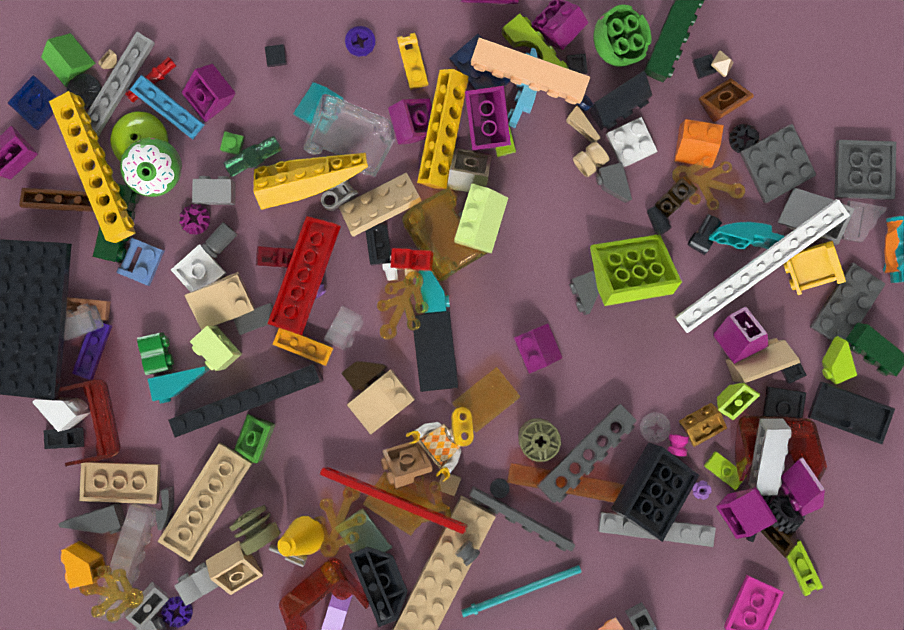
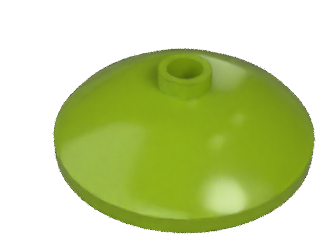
(135, 123)

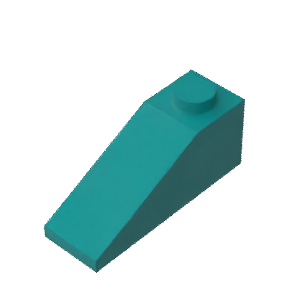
(433, 293)
(171, 385)

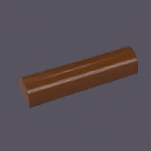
(55, 200)

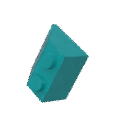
(309, 103)

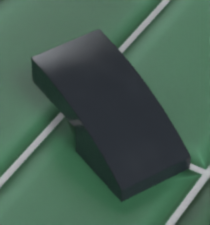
(64, 439)

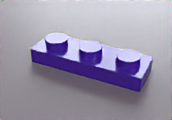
(91, 352)

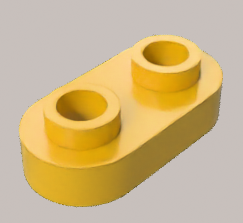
(462, 426)

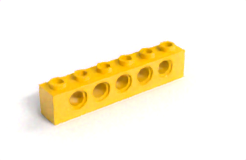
(442, 128)

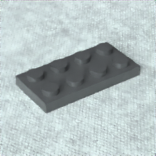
(848, 303)

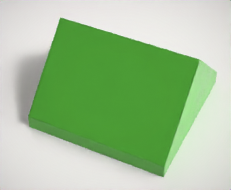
(66, 57)
(254, 438)

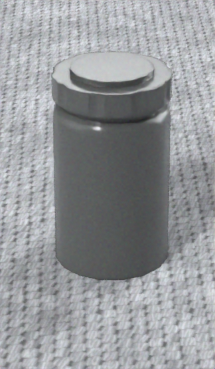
(219, 240)

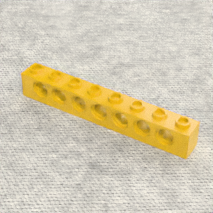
(63, 108)

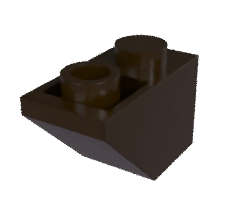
(361, 372)

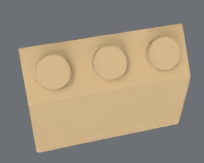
(764, 362)

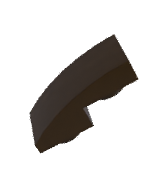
(676, 196)

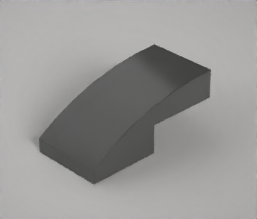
(253, 320)
(164, 513)

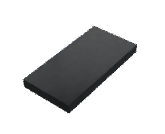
(435, 352)

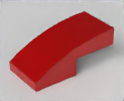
(411, 259)

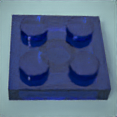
(33, 102)

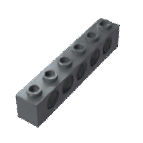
(603, 428)

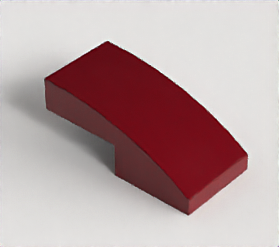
(273, 256)

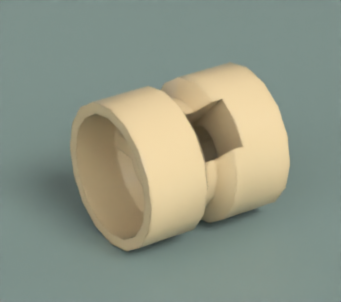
(593, 157)

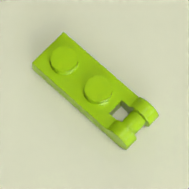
(803, 570)

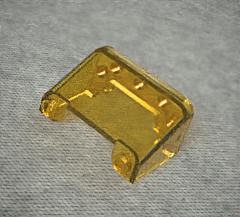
(434, 229)

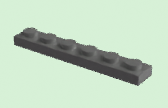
(527, 522)

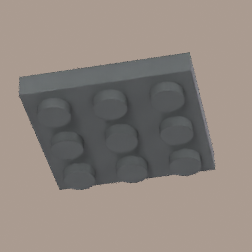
(778, 163)
(865, 169)

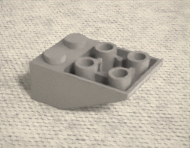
(804, 205)

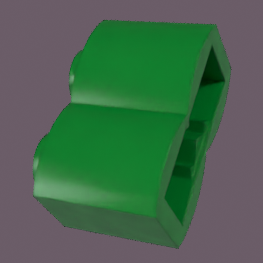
(155, 353)

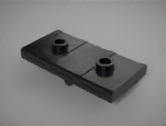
(851, 412)

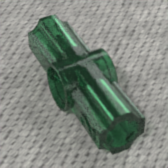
(252, 156)

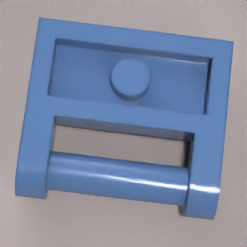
(146, 263)

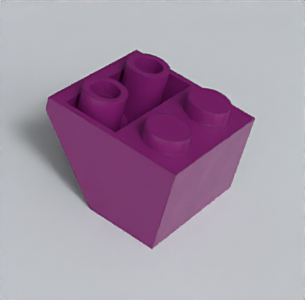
(560, 23)
(14, 153)
(741, 335)
(745, 512)

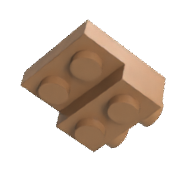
(405, 463)

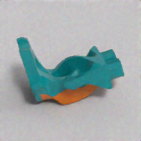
(894, 249)

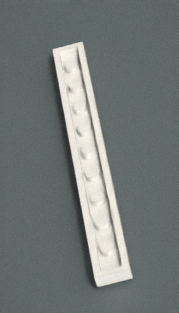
(762, 265)

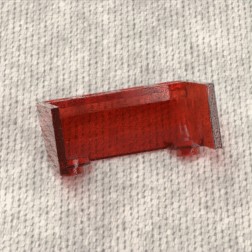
(103, 420)
(803, 443)
(329, 577)

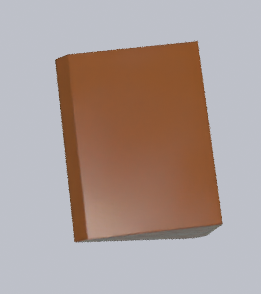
(724, 99)

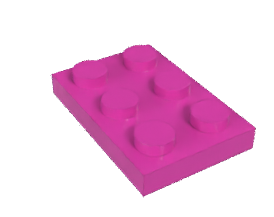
(753, 606)

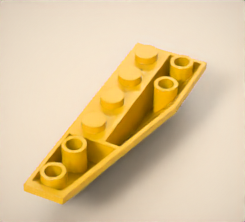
(303, 177)

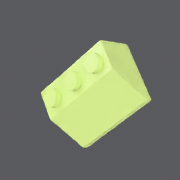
(481, 218)

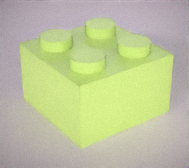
(215, 348)

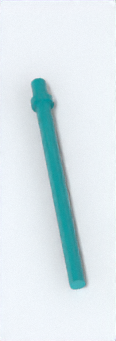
(475, 608)

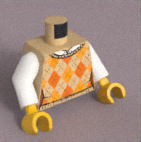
(439, 445)

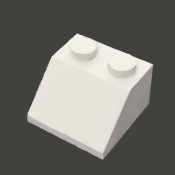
(63, 412)

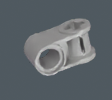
(339, 194)

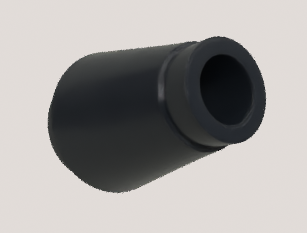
(659, 221)

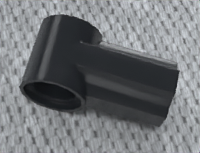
(700, 239)

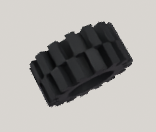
(786, 516)

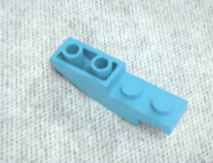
(523, 98)

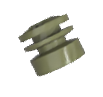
(532, 430)
(255, 529)

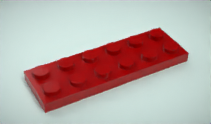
(304, 275)

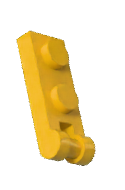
(412, 62)

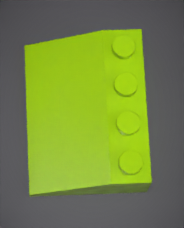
(633, 270)

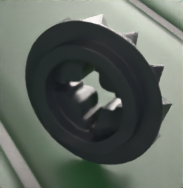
(738, 131)

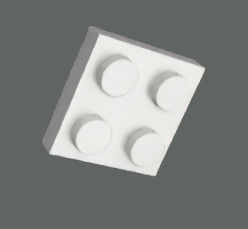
(631, 142)
(198, 269)

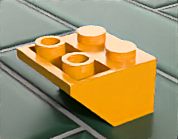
(81, 564)

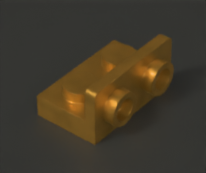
(703, 424)

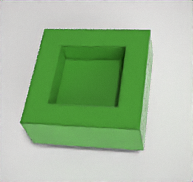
(232, 143)

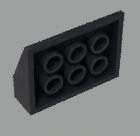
(655, 491)

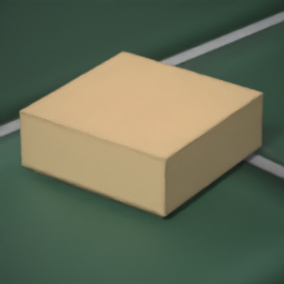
(450, 485)

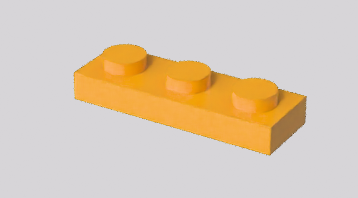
(303, 346)

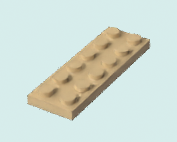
(205, 502)

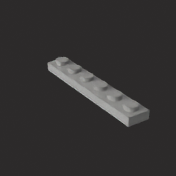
(119, 81)
(679, 531)

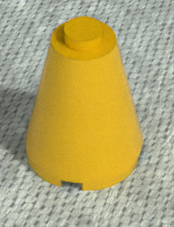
(301, 537)

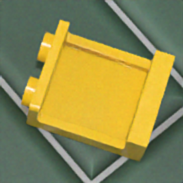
(814, 267)

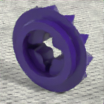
(365, 34)
(168, 614)

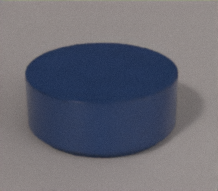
(585, 104)

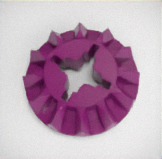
(203, 219)

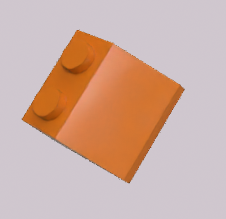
(698, 140)

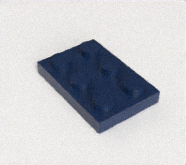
(477, 79)

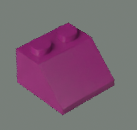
(208, 92)
(410, 119)
(537, 348)
(802, 488)

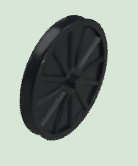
(86, 87)

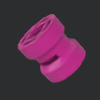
(678, 443)

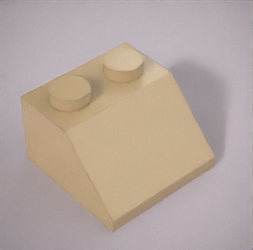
(233, 568)

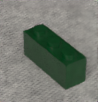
(876, 349)

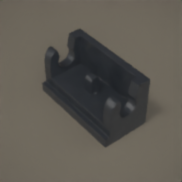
(378, 245)

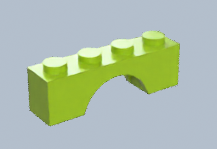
(520, 33)

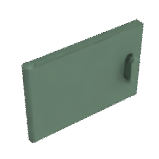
(368, 534)

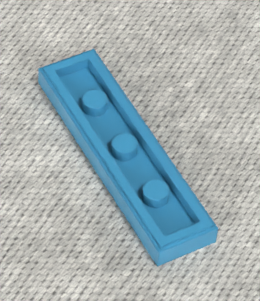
(167, 107)

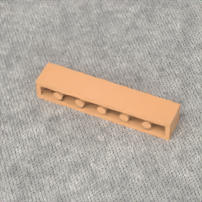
(529, 71)

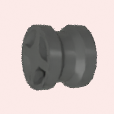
(467, 553)

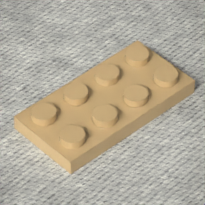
(379, 204)
(120, 482)

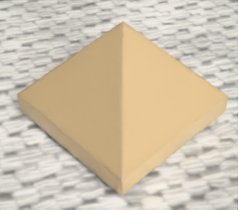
(109, 60)
(722, 63)

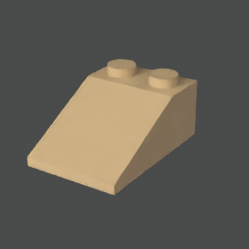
(220, 301)
(381, 401)

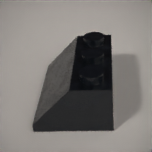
(621, 101)

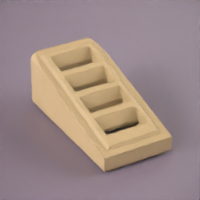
(582, 125)

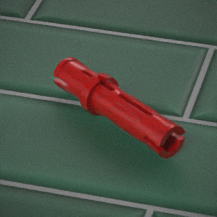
(155, 75)

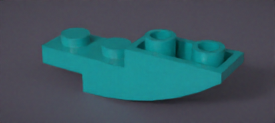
(746, 233)

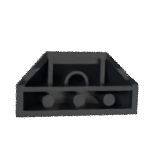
(380, 582)

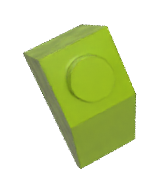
(838, 362)
(736, 399)

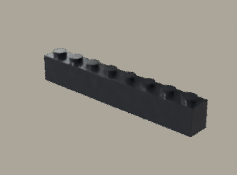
(245, 400)

